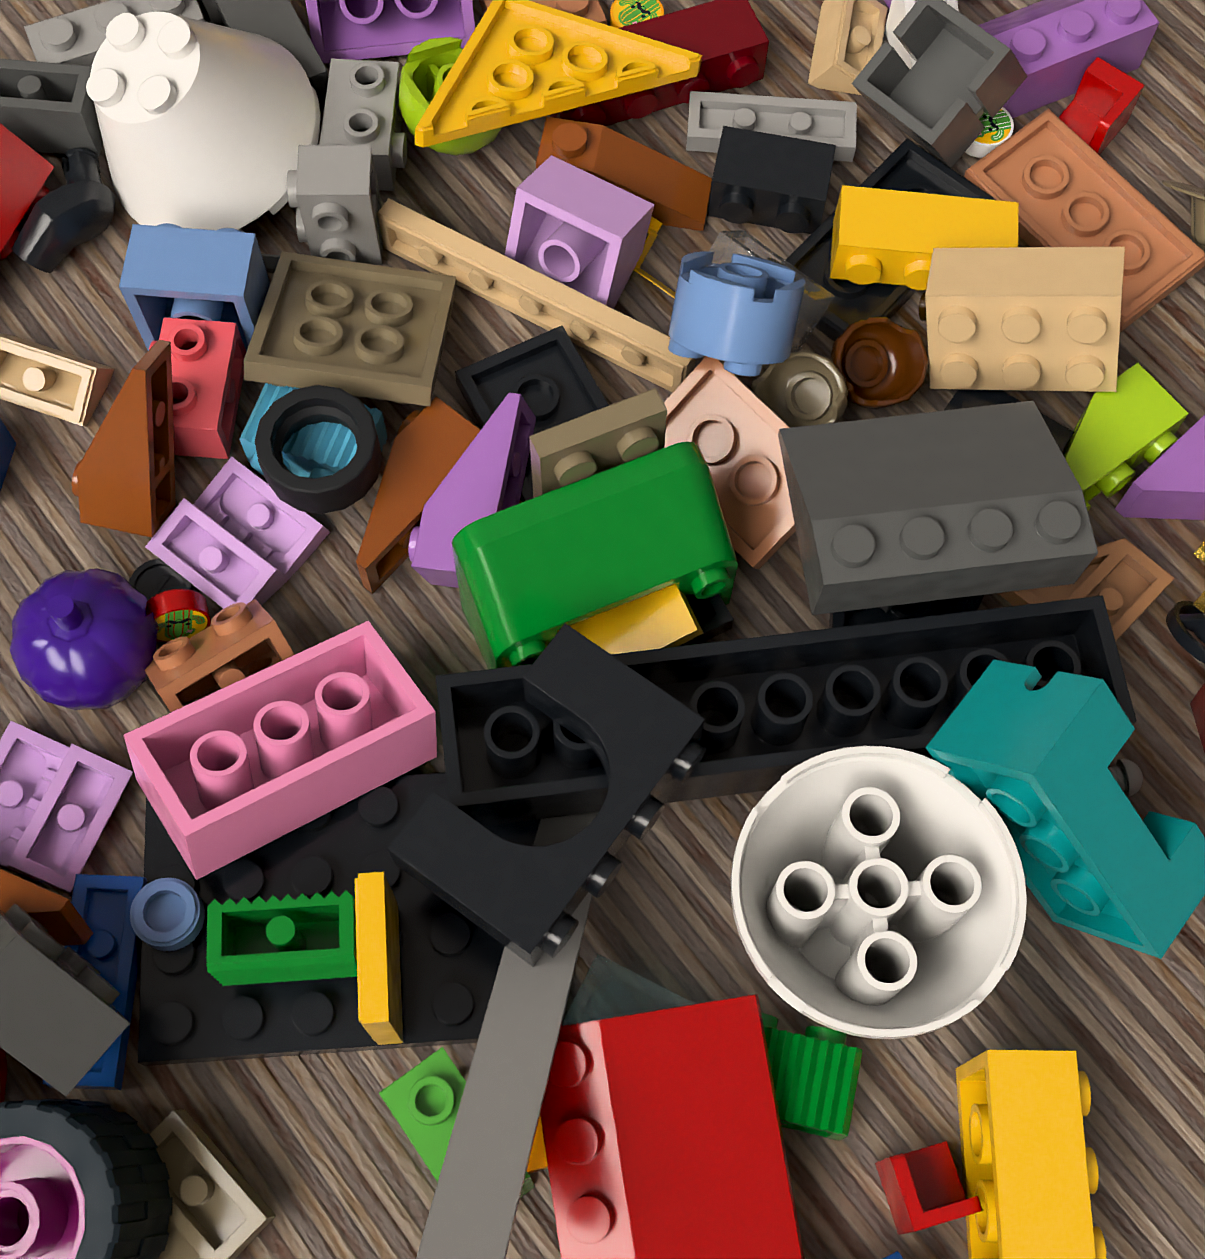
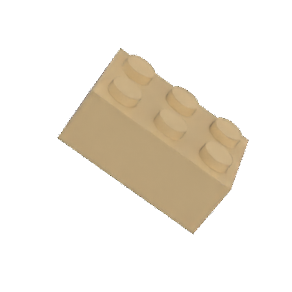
(1024, 318)

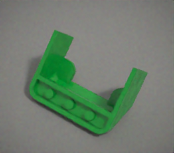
(592, 551)

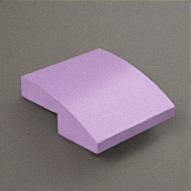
(237, 538)
(53, 805)

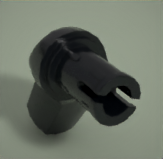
(67, 214)

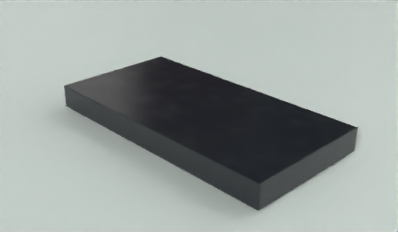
(904, 170)

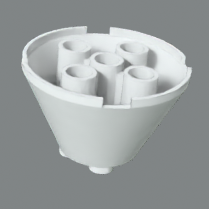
(199, 119)
(878, 892)

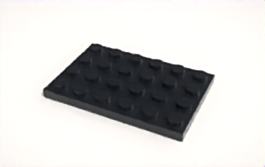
(444, 956)

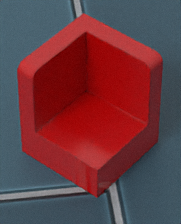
(1102, 104)
(924, 1188)

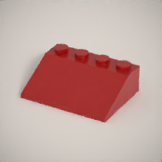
(669, 1138)

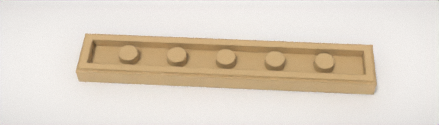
(532, 295)

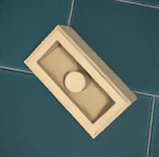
(845, 42)
(51, 380)

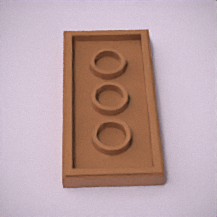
(1081, 201)

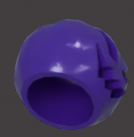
(84, 639)

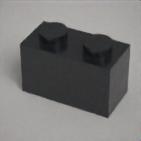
(770, 180)

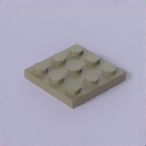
(352, 328)

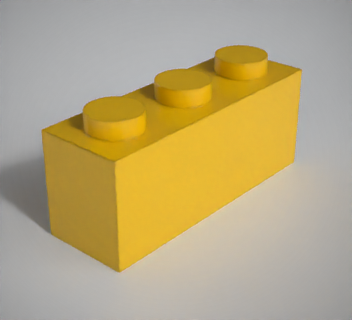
(893, 232)

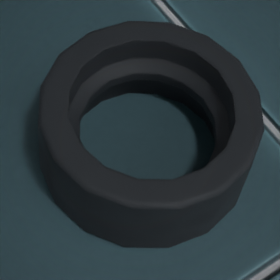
(309, 407)

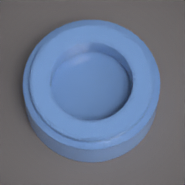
(167, 914)

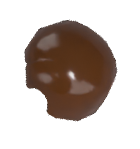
(880, 362)

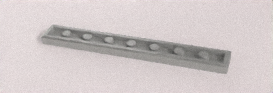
(504, 1093)

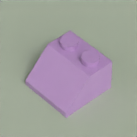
(578, 229)

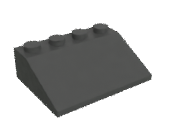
(933, 507)

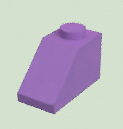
(1173, 483)

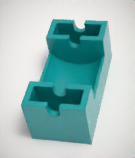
(1076, 832)

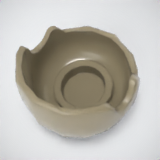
(804, 389)

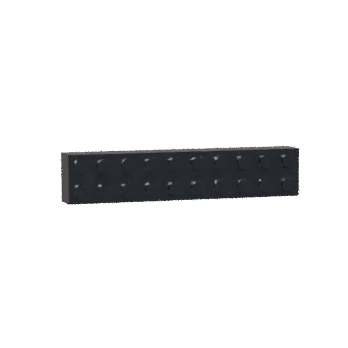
(765, 703)

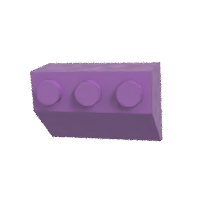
(384, 26)
(1063, 38)

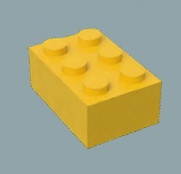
(1027, 1156)

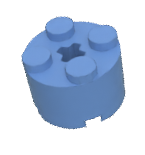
(735, 311)

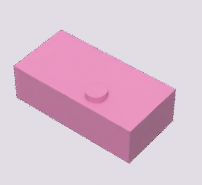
(282, 747)

